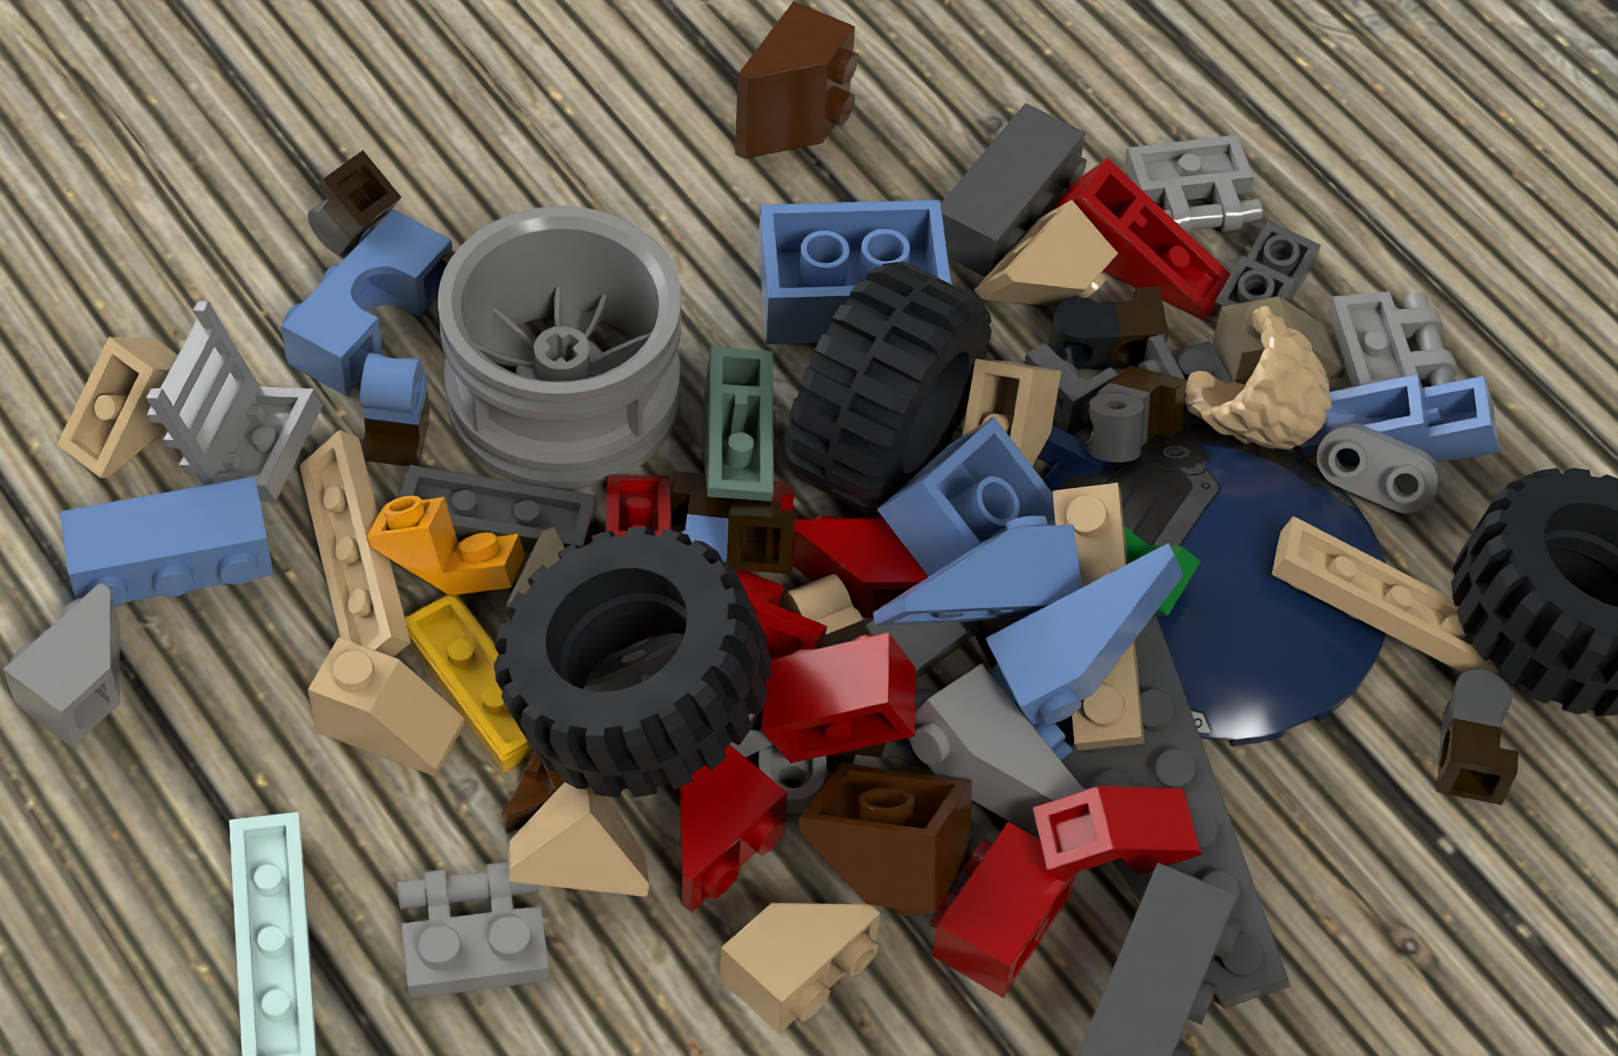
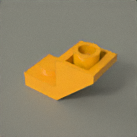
(424, 542)

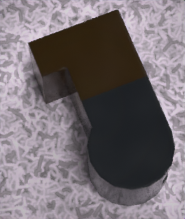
(1109, 331)

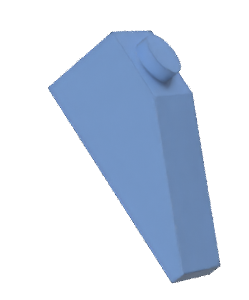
(996, 579)
(1075, 642)

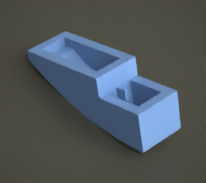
(1442, 419)

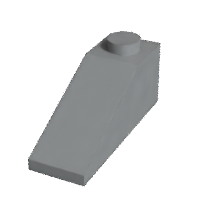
(983, 737)

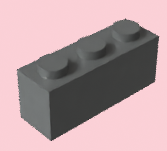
(1011, 188)
(1164, 968)

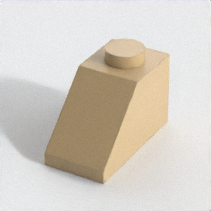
(1051, 262)
(1018, 398)
(112, 409)
(382, 708)

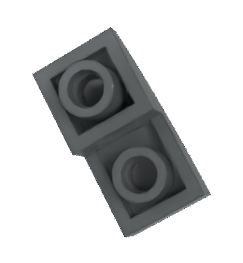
(1272, 267)

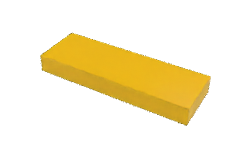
(462, 664)

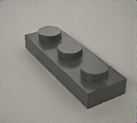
(505, 506)

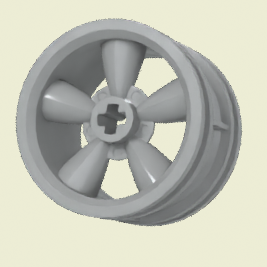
(569, 406)

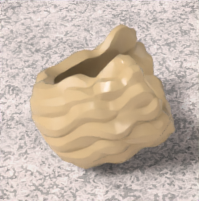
(1279, 403)

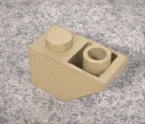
(795, 954)

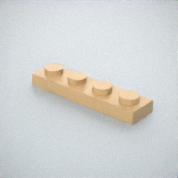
(356, 575)
(1375, 594)
(1114, 711)

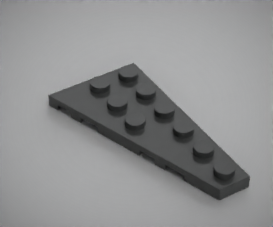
(1177, 759)

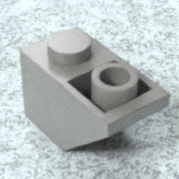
(72, 670)

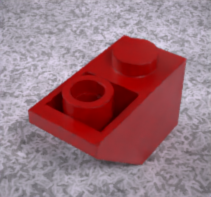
(863, 556)
(724, 823)

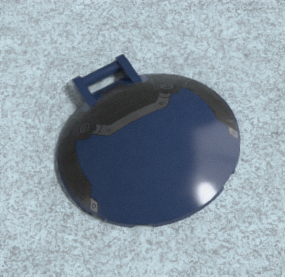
(1240, 638)

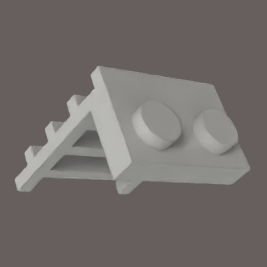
(224, 417)

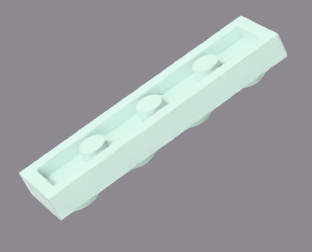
(272, 936)

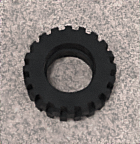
(886, 385)
(1520, 594)
(669, 721)

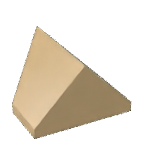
(580, 845)

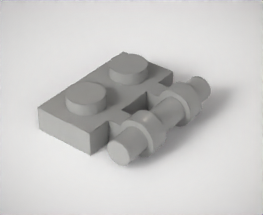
(1197, 170)
(1375, 341)
(474, 949)

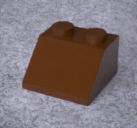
(795, 84)
(892, 834)

